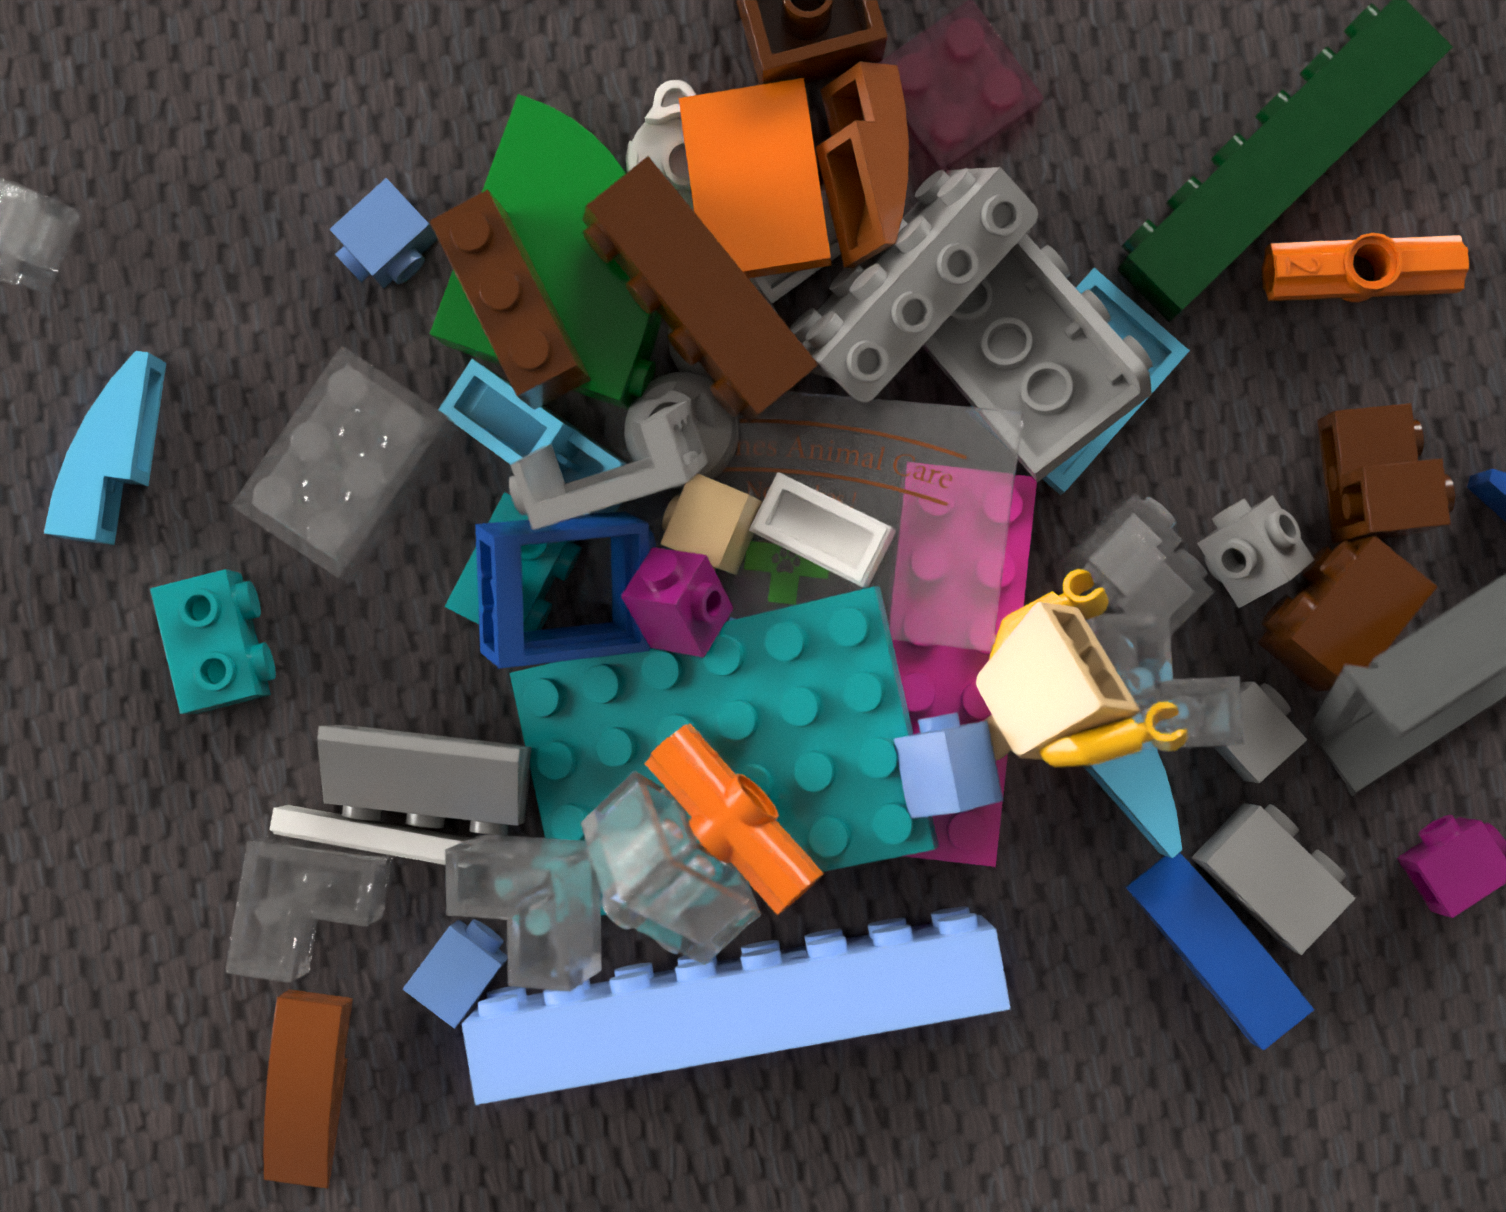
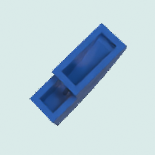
(1220, 950)

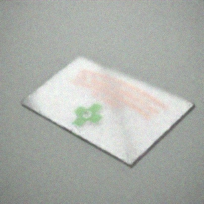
(915, 466)

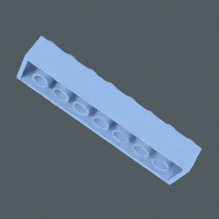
(735, 1005)

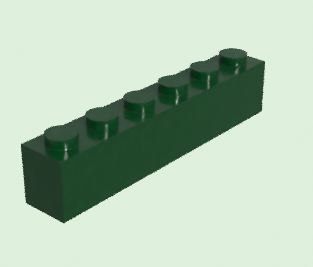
(1283, 157)

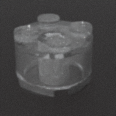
(33, 235)

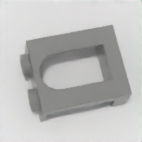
(674, 460)

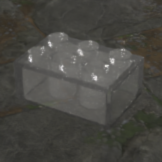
(345, 465)

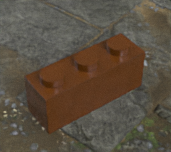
(510, 300)

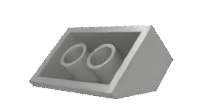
(424, 777)

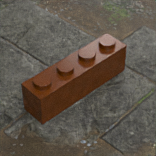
(696, 290)

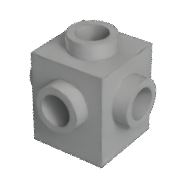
(1254, 549)

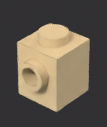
(711, 522)

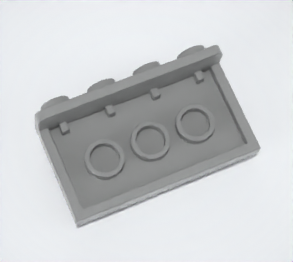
(909, 290)
(1044, 351)

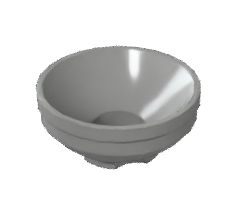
(715, 425)

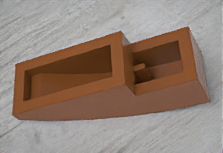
(865, 159)
(305, 1086)

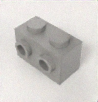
(1274, 876)

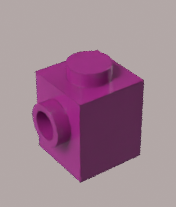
(677, 601)
(1456, 863)

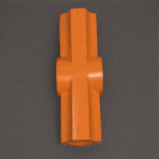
(1399, 267)
(733, 818)

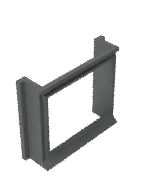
(1415, 691)

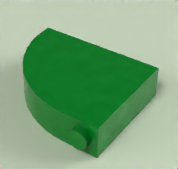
(544, 180)

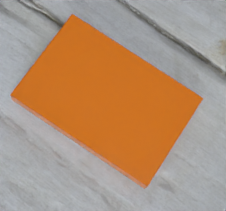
(757, 176)

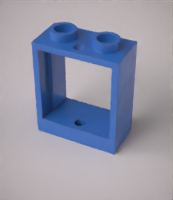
(502, 593)

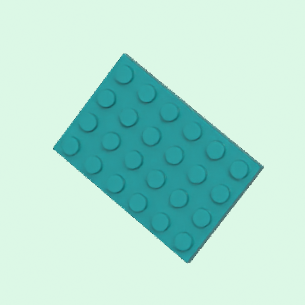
(783, 696)

